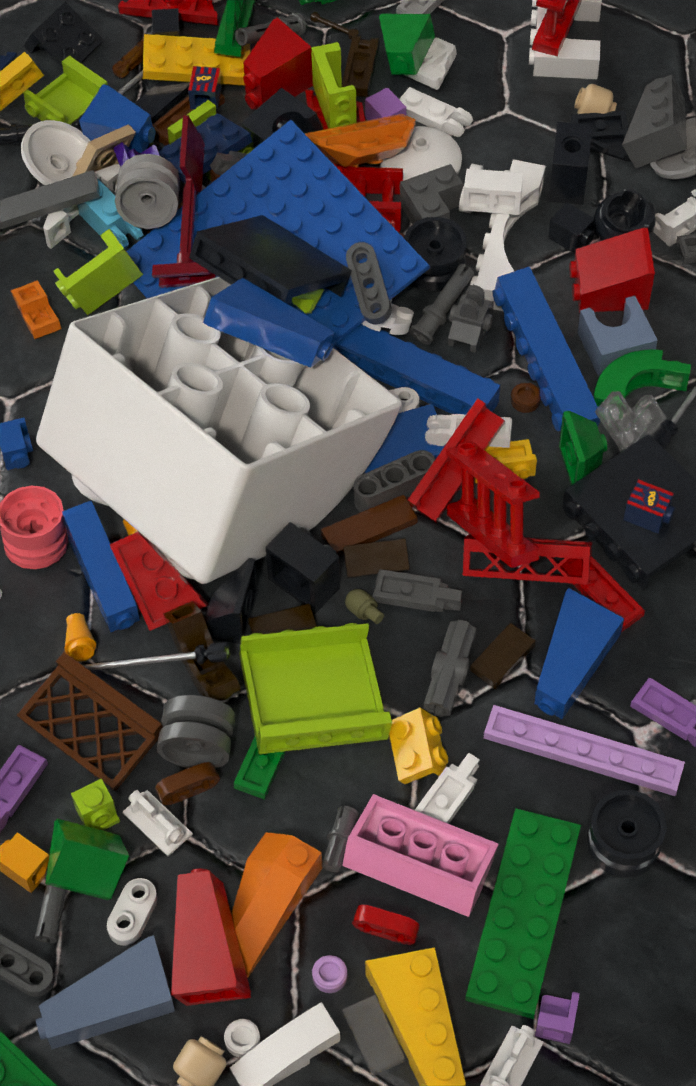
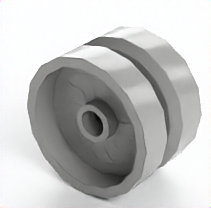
(147, 191)

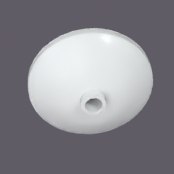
(52, 150)
(425, 152)

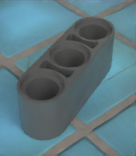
(379, 480)

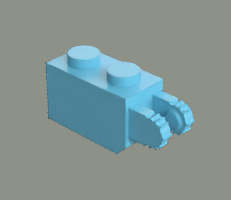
(103, 215)

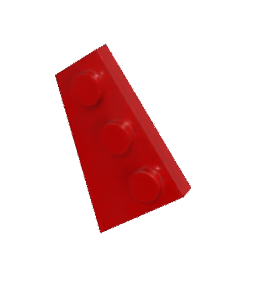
(153, 579)

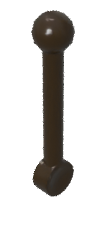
(315, 17)

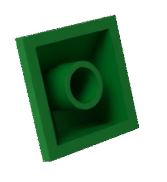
(580, 445)

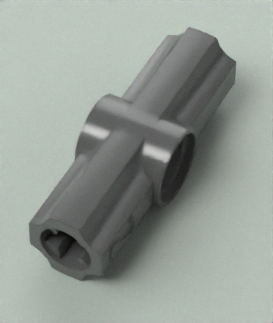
(450, 668)

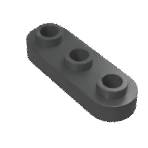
(364, 274)
(24, 969)

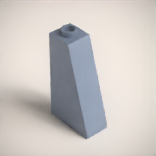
(109, 998)

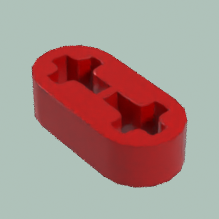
(386, 924)

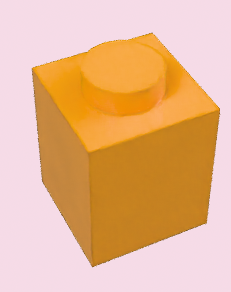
(23, 862)

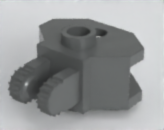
(471, 318)

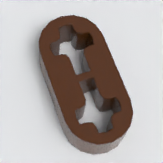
(187, 783)

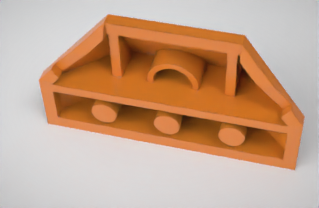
(365, 140)

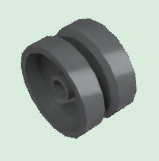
(196, 731)

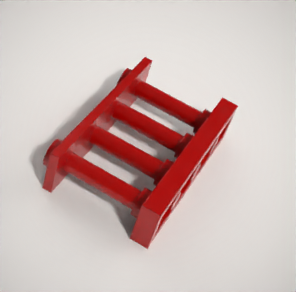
(555, 25)
(378, 181)
(475, 515)

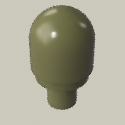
(363, 606)

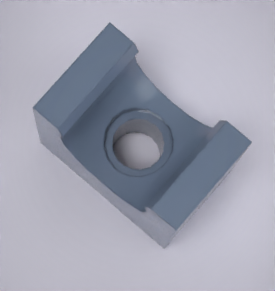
(608, 343)

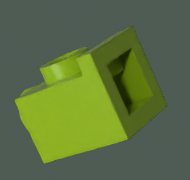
(95, 806)

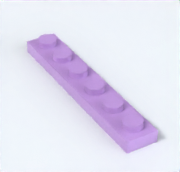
(584, 750)

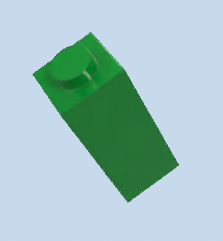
(406, 41)

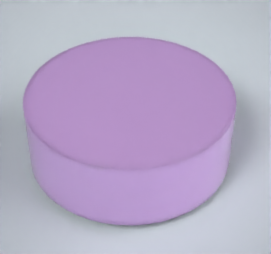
(329, 974)

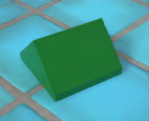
(85, 859)

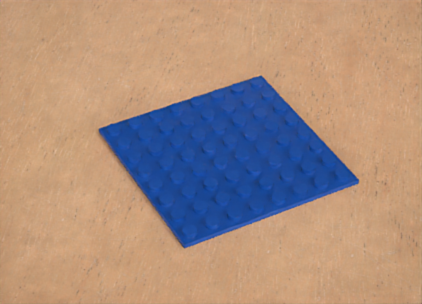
(307, 196)

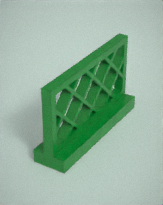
(236, 15)

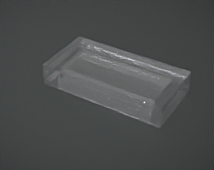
(373, 1035)

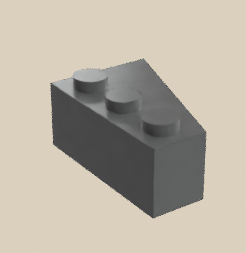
(658, 123)

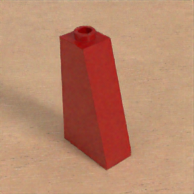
(206, 945)

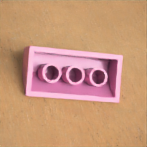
(419, 855)

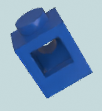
(15, 443)

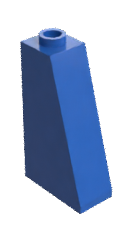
(268, 323)
(100, 566)
(576, 650)

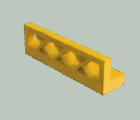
(17, 78)

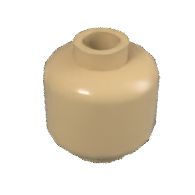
(594, 100)
(199, 1063)

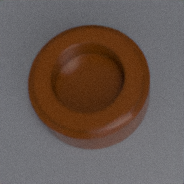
(525, 397)

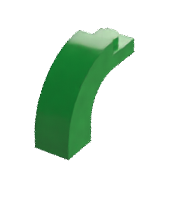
(641, 370)

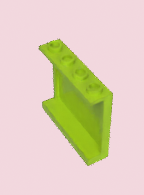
(312, 688)

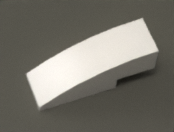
(287, 1049)

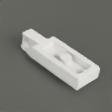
(450, 790)

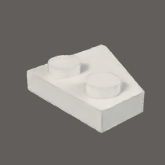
(436, 63)

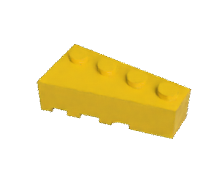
(417, 1009)

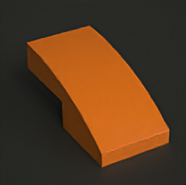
(36, 309)

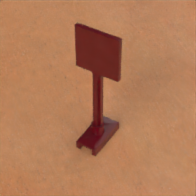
(185, 270)

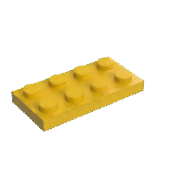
(174, 57)

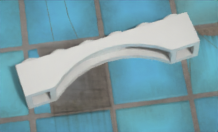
(494, 260)

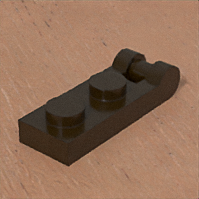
(361, 64)

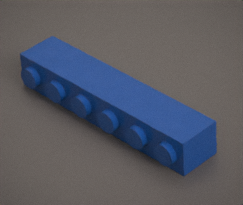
(543, 346)
(406, 365)

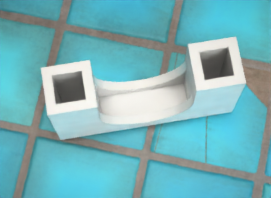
(577, 56)

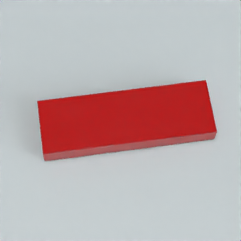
(605, 591)

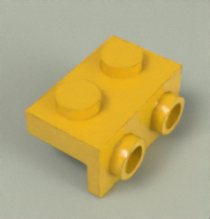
(516, 458)
(417, 745)

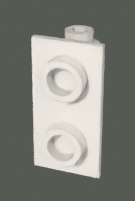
(156, 822)
(513, 1058)

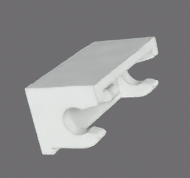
(492, 191)
(677, 222)

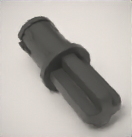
(338, 838)

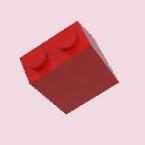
(277, 62)
(613, 271)

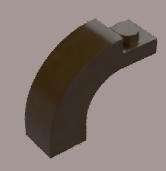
(188, 631)

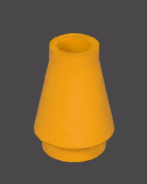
(79, 640)

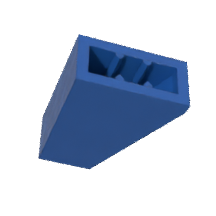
(112, 111)

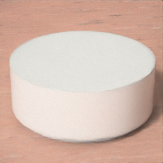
(241, 1037)

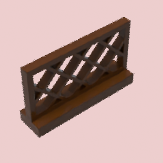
(104, 696)

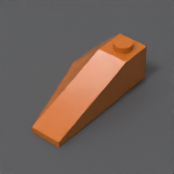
(270, 890)

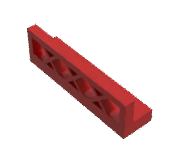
(444, 475)
(547, 547)

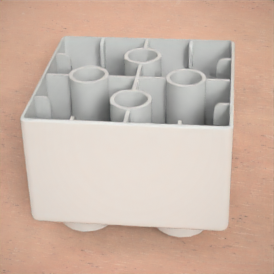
(205, 432)

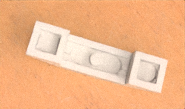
(57, 223)

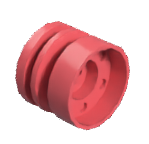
(33, 527)

